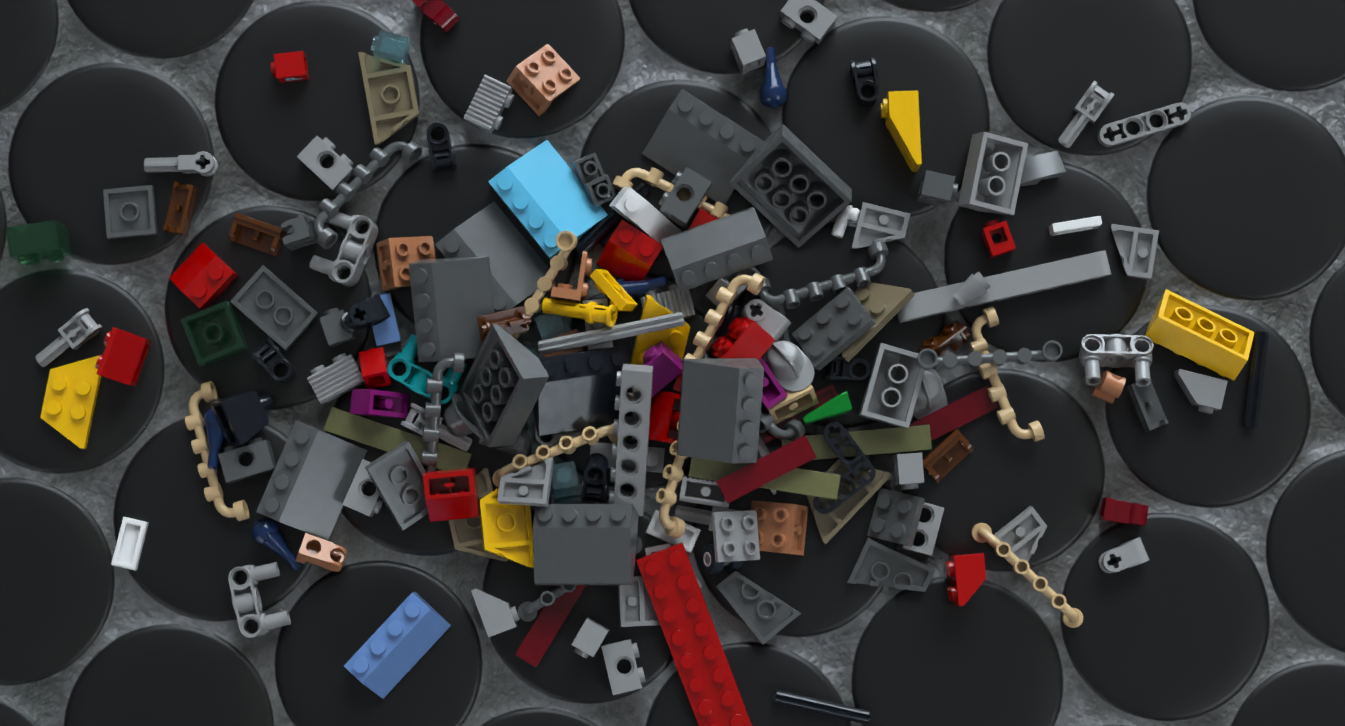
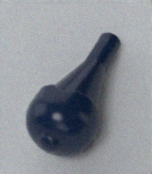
(773, 92)
(639, 287)
(215, 437)
(268, 534)

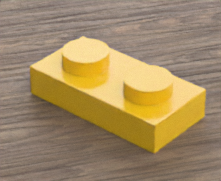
(608, 285)

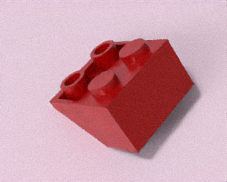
(742, 340)
(122, 356)
(451, 494)
(966, 576)

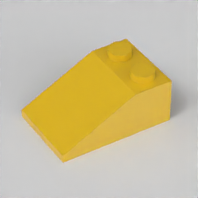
(903, 123)

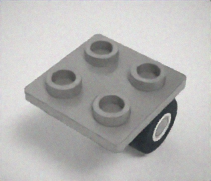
(734, 542)

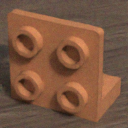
(542, 78)
(395, 256)
(566, 292)
(781, 527)

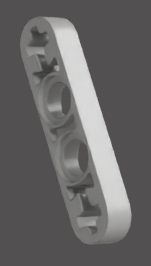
(1145, 127)

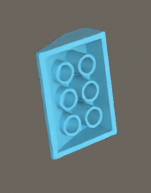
(546, 197)

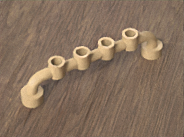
(654, 178)
(566, 242)
(715, 318)
(997, 391)
(200, 445)
(566, 445)
(667, 497)
(1071, 616)

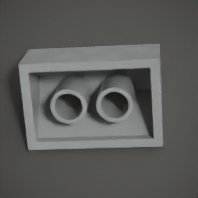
(993, 174)
(892, 386)

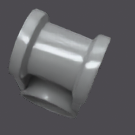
(770, 320)
(1126, 555)

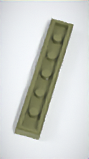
(387, 438)
(874, 441)
(796, 481)

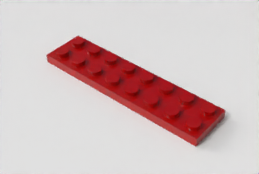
(692, 638)

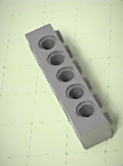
(641, 378)

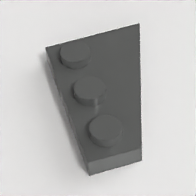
(887, 567)
(756, 606)

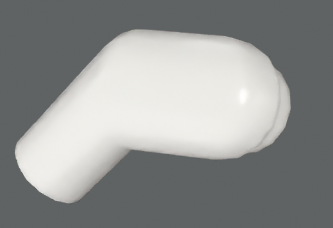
(843, 219)

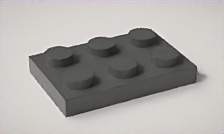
(274, 307)
(833, 328)
(400, 484)

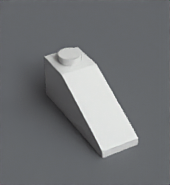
(643, 214)

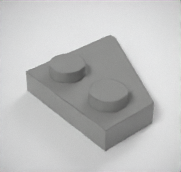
(879, 225)
(1136, 249)
(527, 486)
(1023, 533)
(636, 605)

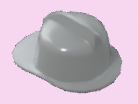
(789, 365)
(930, 396)

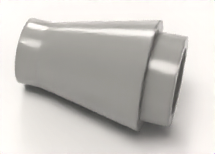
(971, 289)

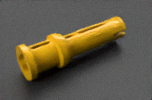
(590, 312)

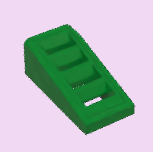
(836, 406)

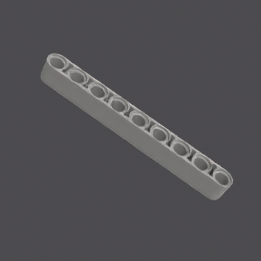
(1010, 285)

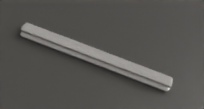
(611, 333)

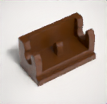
(180, 209)
(256, 234)
(947, 455)

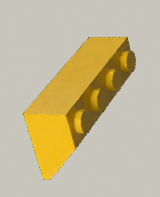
(1200, 335)

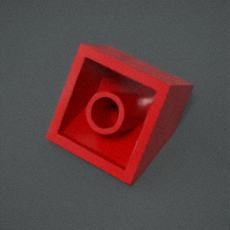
(629, 253)
(203, 276)
(664, 417)

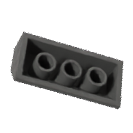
(716, 249)

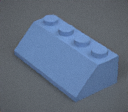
(397, 645)

